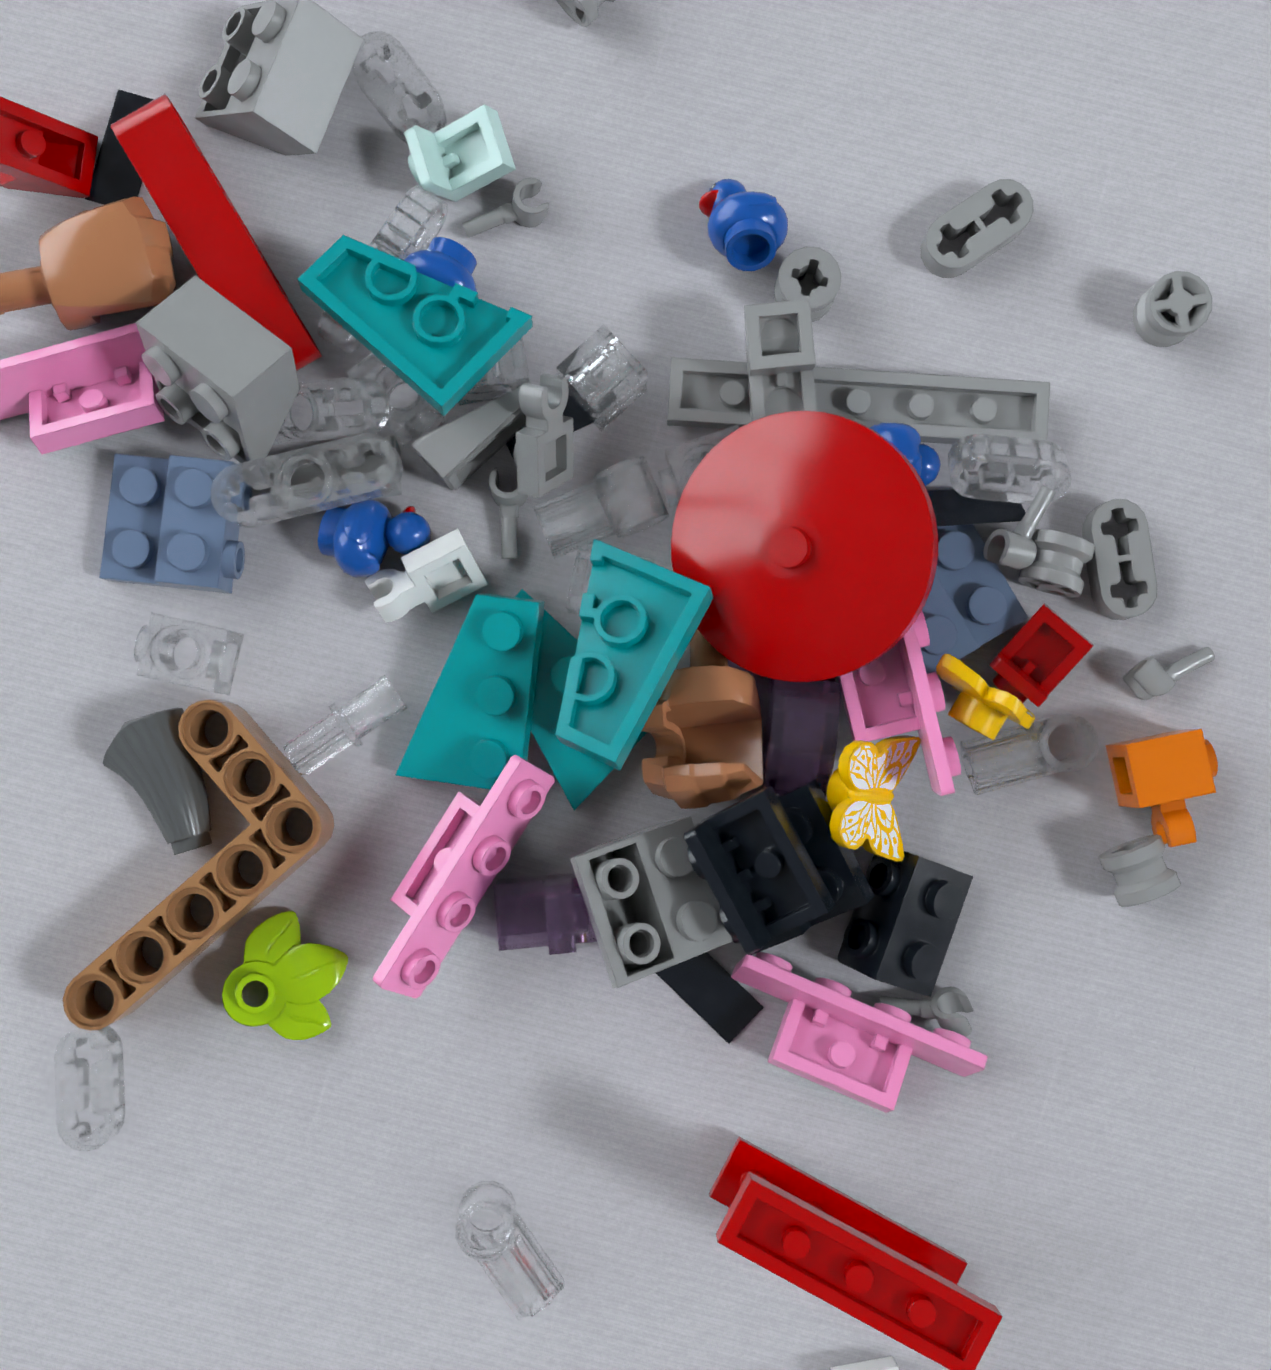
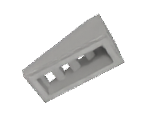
(472, 439)

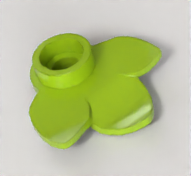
(294, 976)

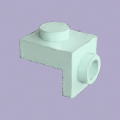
(460, 154)

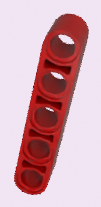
(208, 222)

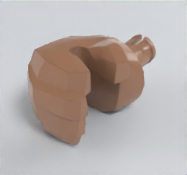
(96, 266)
(705, 732)

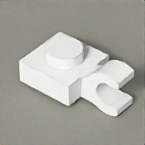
(433, 575)

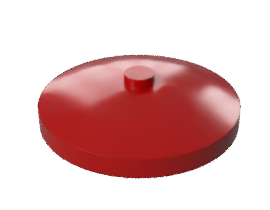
(808, 545)

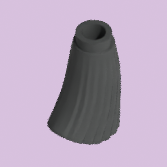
(164, 776)

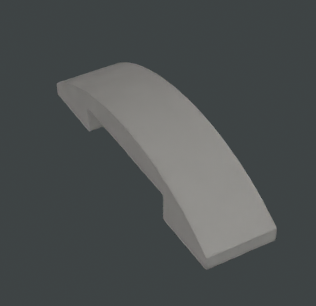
(780, 357)

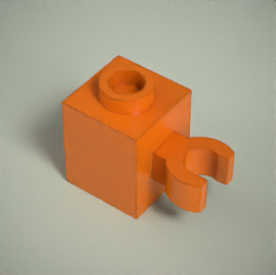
(1161, 774)

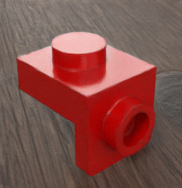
(1039, 656)

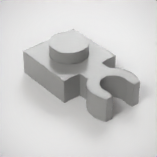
(546, 444)

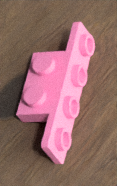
(81, 389)
(900, 697)
(455, 872)
(847, 1042)

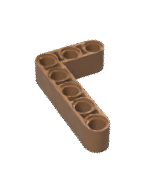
(219, 879)

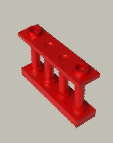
(851, 1257)

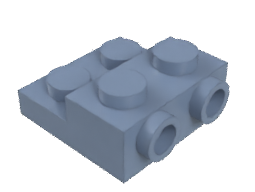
(166, 527)
(967, 598)

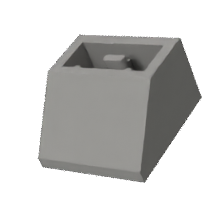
(279, 75)
(219, 370)
(648, 902)

